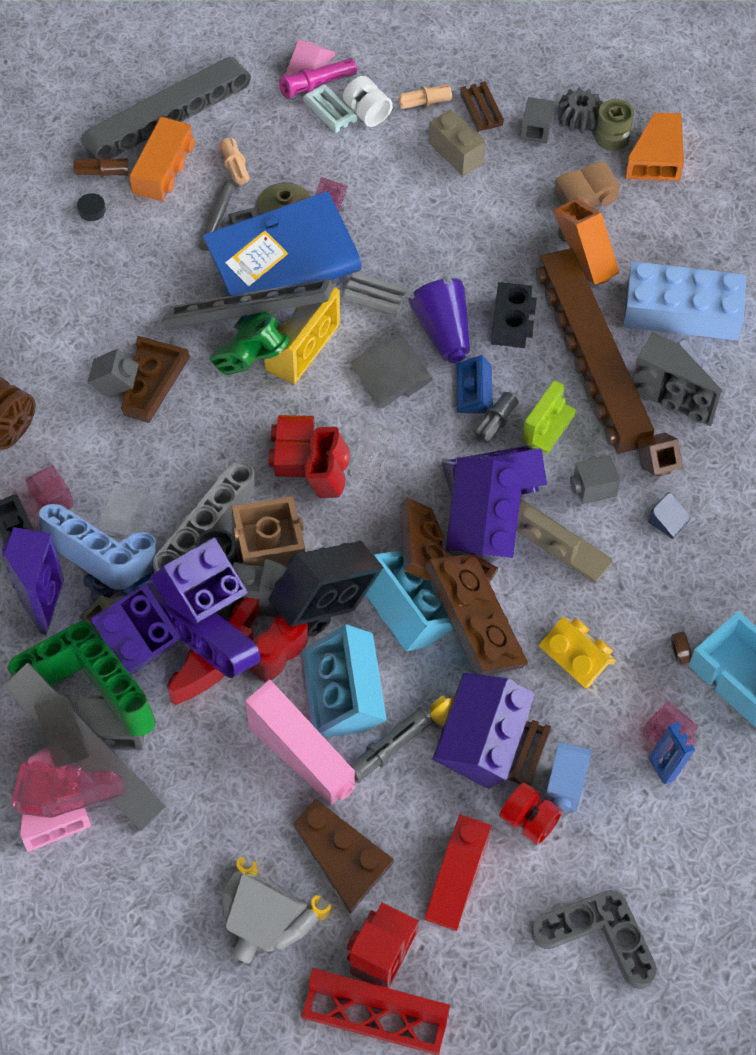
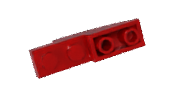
(197, 673)

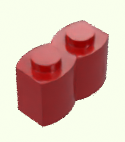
(292, 445)
(327, 462)
(278, 647)

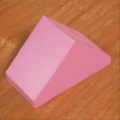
(309, 56)

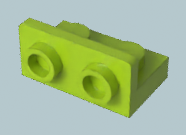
(548, 419)

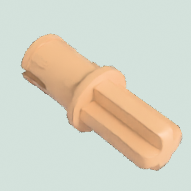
(425, 96)
(234, 161)

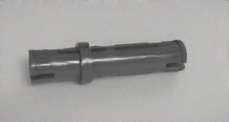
(391, 743)

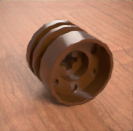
(16, 413)

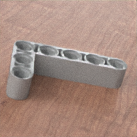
(210, 512)

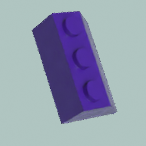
(530, 456)
(484, 507)
(34, 573)
(484, 728)

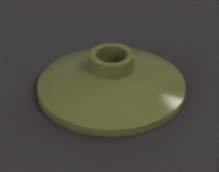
(280, 196)

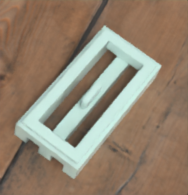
(326, 110)

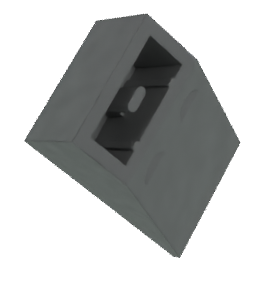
(675, 380)

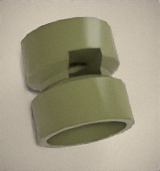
(614, 124)

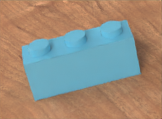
(408, 604)
(343, 682)

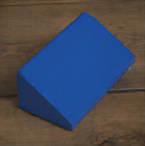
(474, 385)

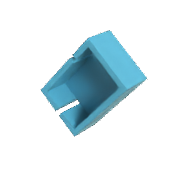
(730, 662)

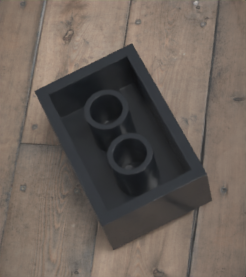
(324, 582)

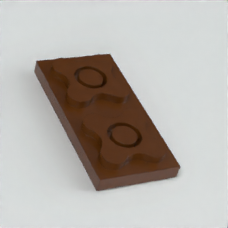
(475, 614)

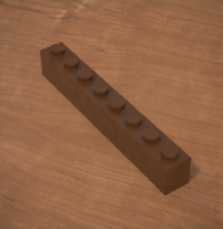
(594, 350)

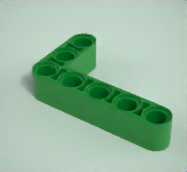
(85, 649)

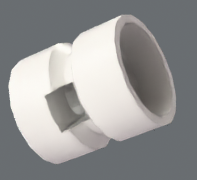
(367, 101)

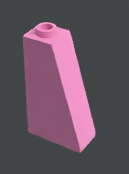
(299, 743)

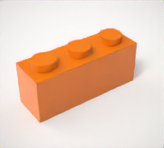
(162, 159)

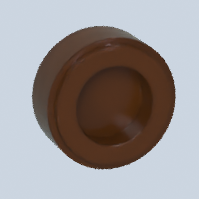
(681, 648)

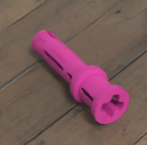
(308, 79)

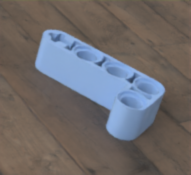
(95, 552)

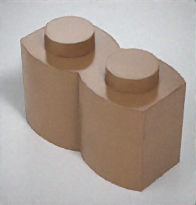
(591, 185)

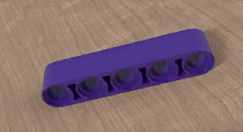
(212, 639)

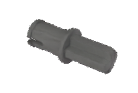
(495, 417)

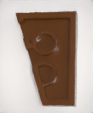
(155, 376)
(420, 537)
(343, 853)

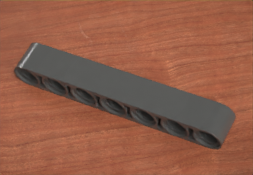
(175, 103)

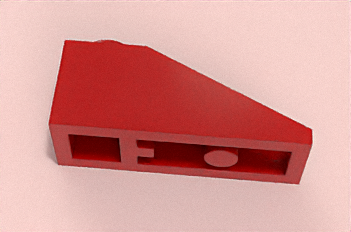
(458, 872)

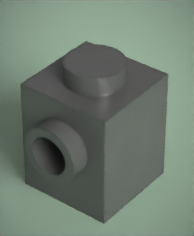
(537, 114)
(113, 373)
(595, 479)

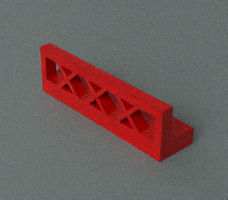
(379, 998)

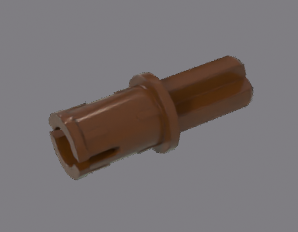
(101, 166)

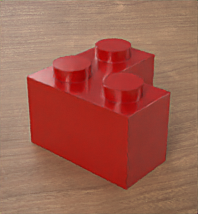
(381, 945)

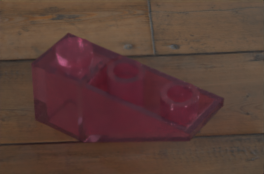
(56, 791)

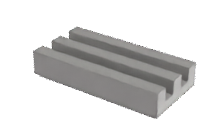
(376, 289)

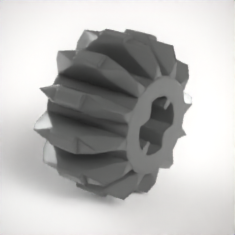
(579, 109)

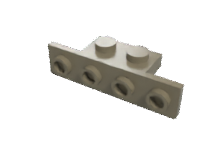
(561, 542)

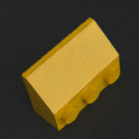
(308, 333)

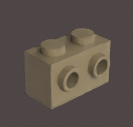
(457, 142)

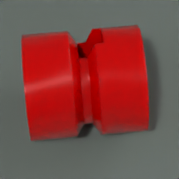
(520, 808)

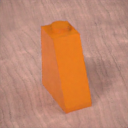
(658, 150)
(589, 238)

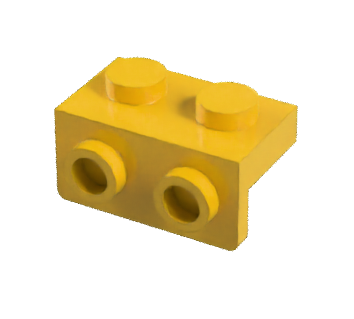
(577, 650)

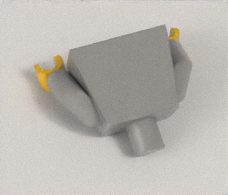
(265, 914)

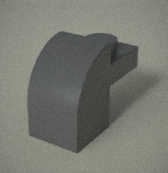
(260, 583)

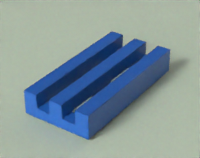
(675, 758)

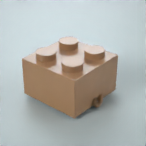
(267, 531)

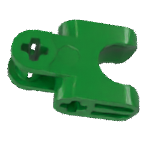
(256, 340)

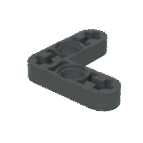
(600, 920)

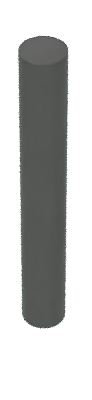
(218, 212)

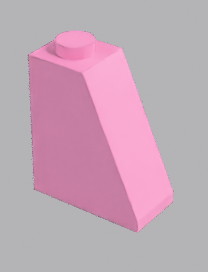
(41, 830)

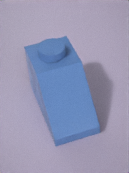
(568, 776)

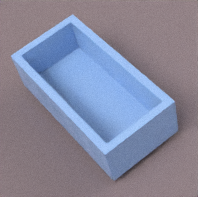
(685, 300)

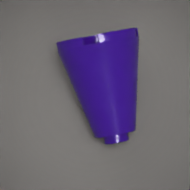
(443, 316)

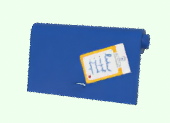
(301, 248)

